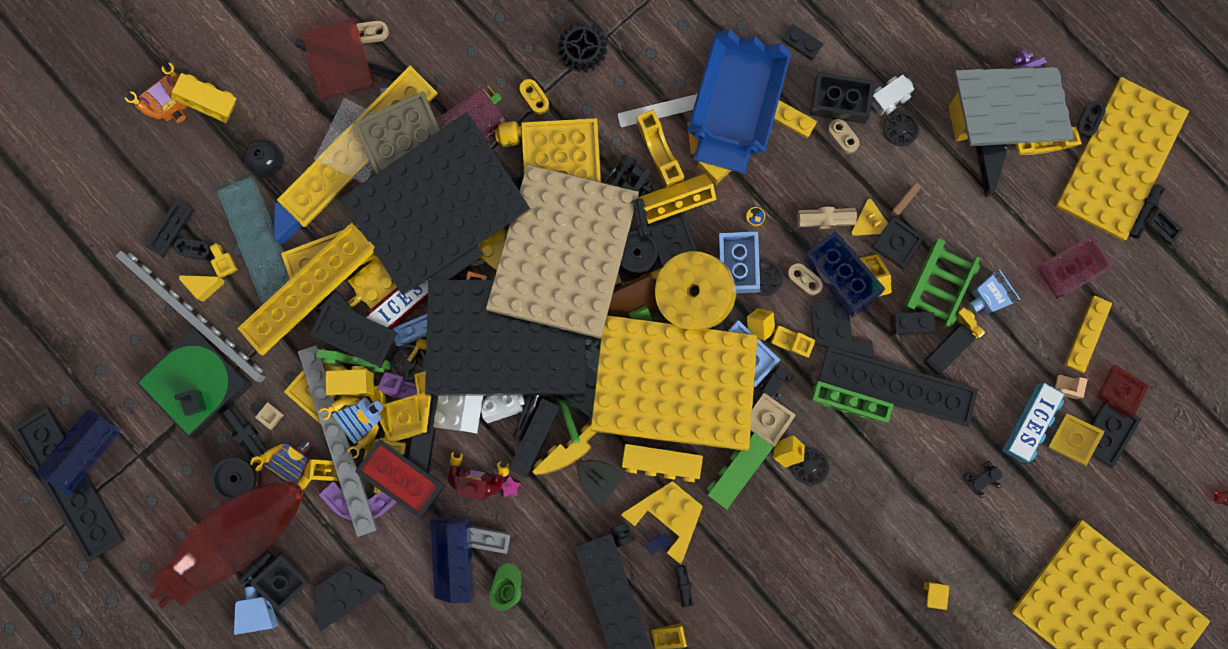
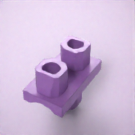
(1025, 62)

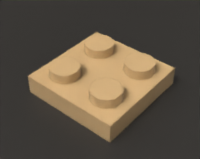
(770, 419)

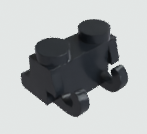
(775, 382)
(984, 479)

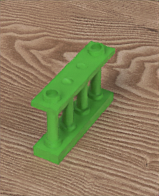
(930, 268)

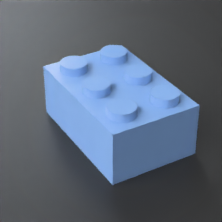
(741, 255)

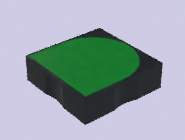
(198, 366)

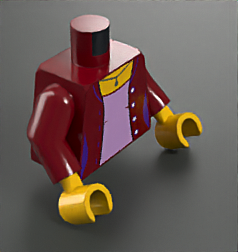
(475, 483)

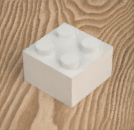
(458, 413)

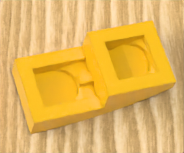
(792, 341)

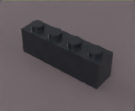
(534, 438)

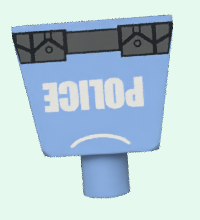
(993, 294)

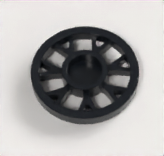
(901, 128)
(810, 467)

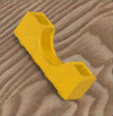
(657, 146)

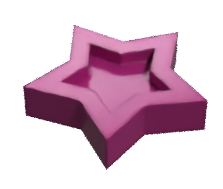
(510, 487)

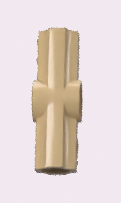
(827, 217)

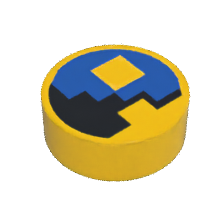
(755, 216)

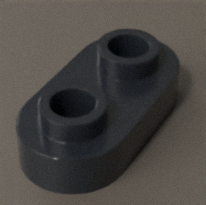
(1090, 120)

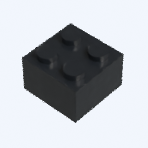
(280, 581)

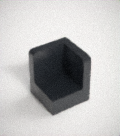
(191, 401)

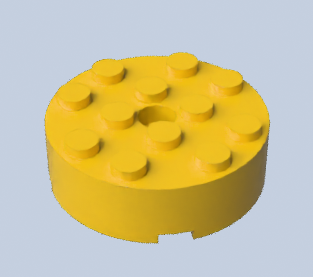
(676, 296)

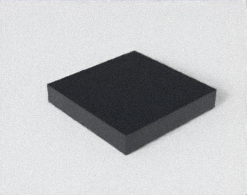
(897, 242)

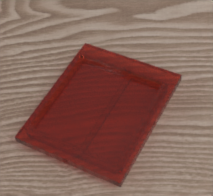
(337, 58)

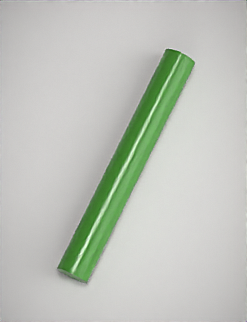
(569, 422)

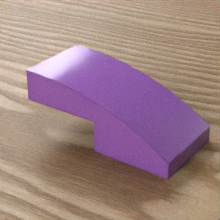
(396, 386)

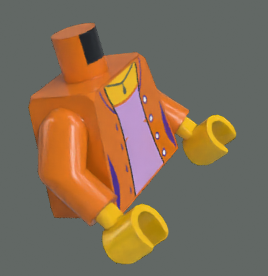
(157, 100)

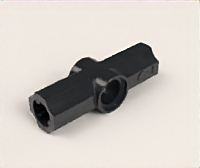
(244, 432)

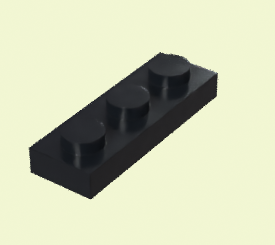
(170, 228)

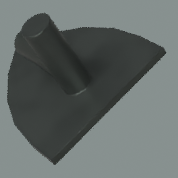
(599, 480)

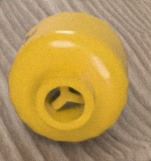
(509, 134)

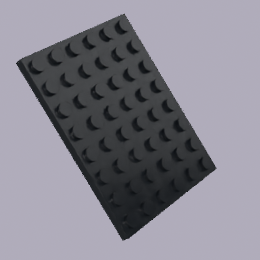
(435, 203)
(492, 352)

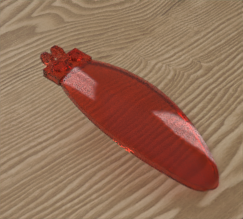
(228, 540)

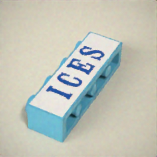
(1034, 422)

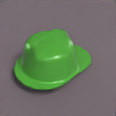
(505, 587)

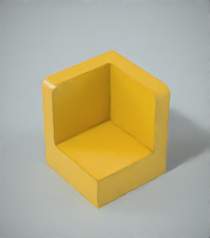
(761, 323)
(789, 451)
(937, 595)

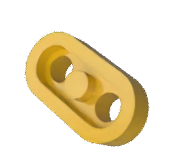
(535, 97)

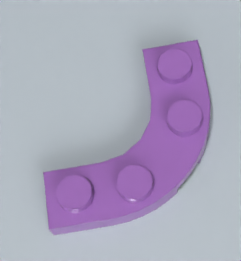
(336, 501)

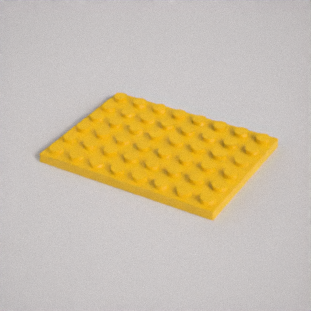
(675, 383)
(1104, 600)

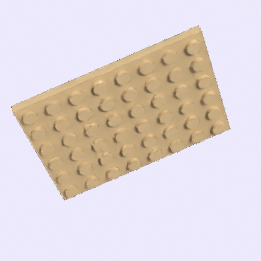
(563, 252)

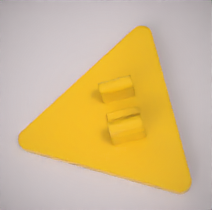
(870, 221)

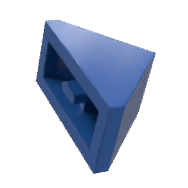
(284, 224)

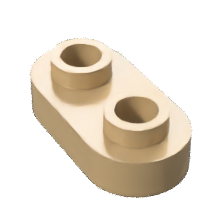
(370, 31)
(841, 136)
(805, 278)

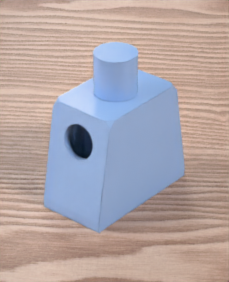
(253, 613)

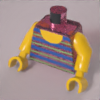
(287, 462)

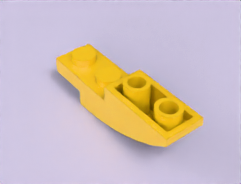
(561, 457)

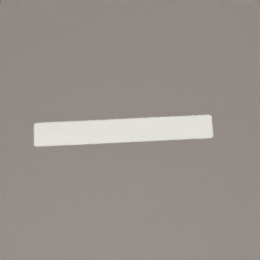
(662, 109)

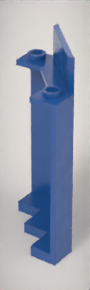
(737, 100)

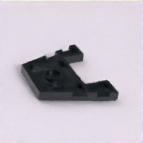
(833, 328)

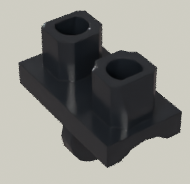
(640, 175)

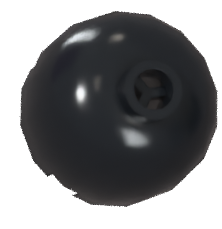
(263, 158)

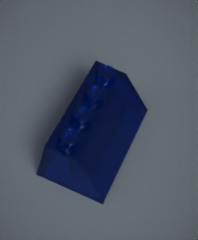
(844, 274)
(78, 452)
(452, 560)

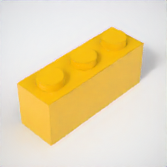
(203, 97)

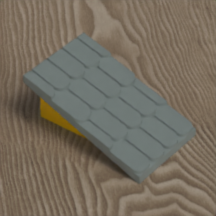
(1010, 107)

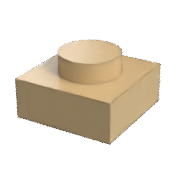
(269, 416)

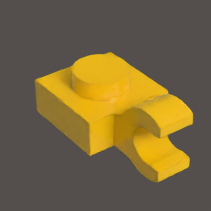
(223, 263)

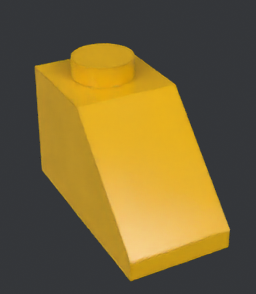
(879, 270)

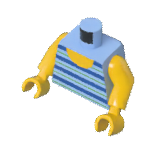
(357, 419)

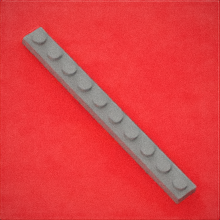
(197, 321)
(338, 445)

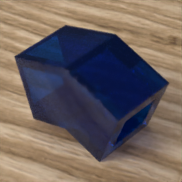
(658, 543)

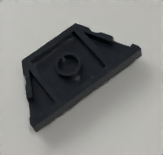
(343, 594)

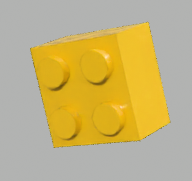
(353, 383)

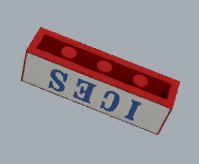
(398, 306)

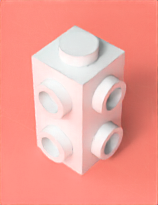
(896, 91)
(500, 407)

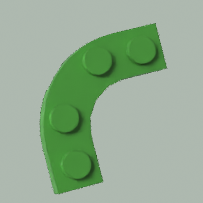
(336, 359)

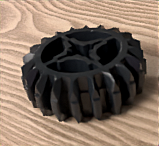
(567, 43)

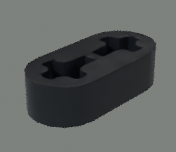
(192, 253)

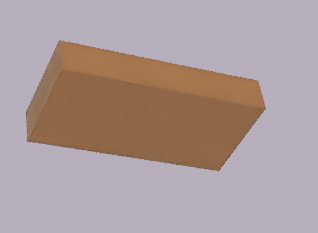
(905, 200)

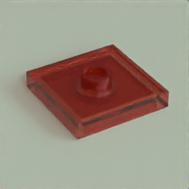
(1123, 391)

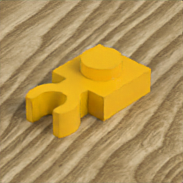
(966, 317)

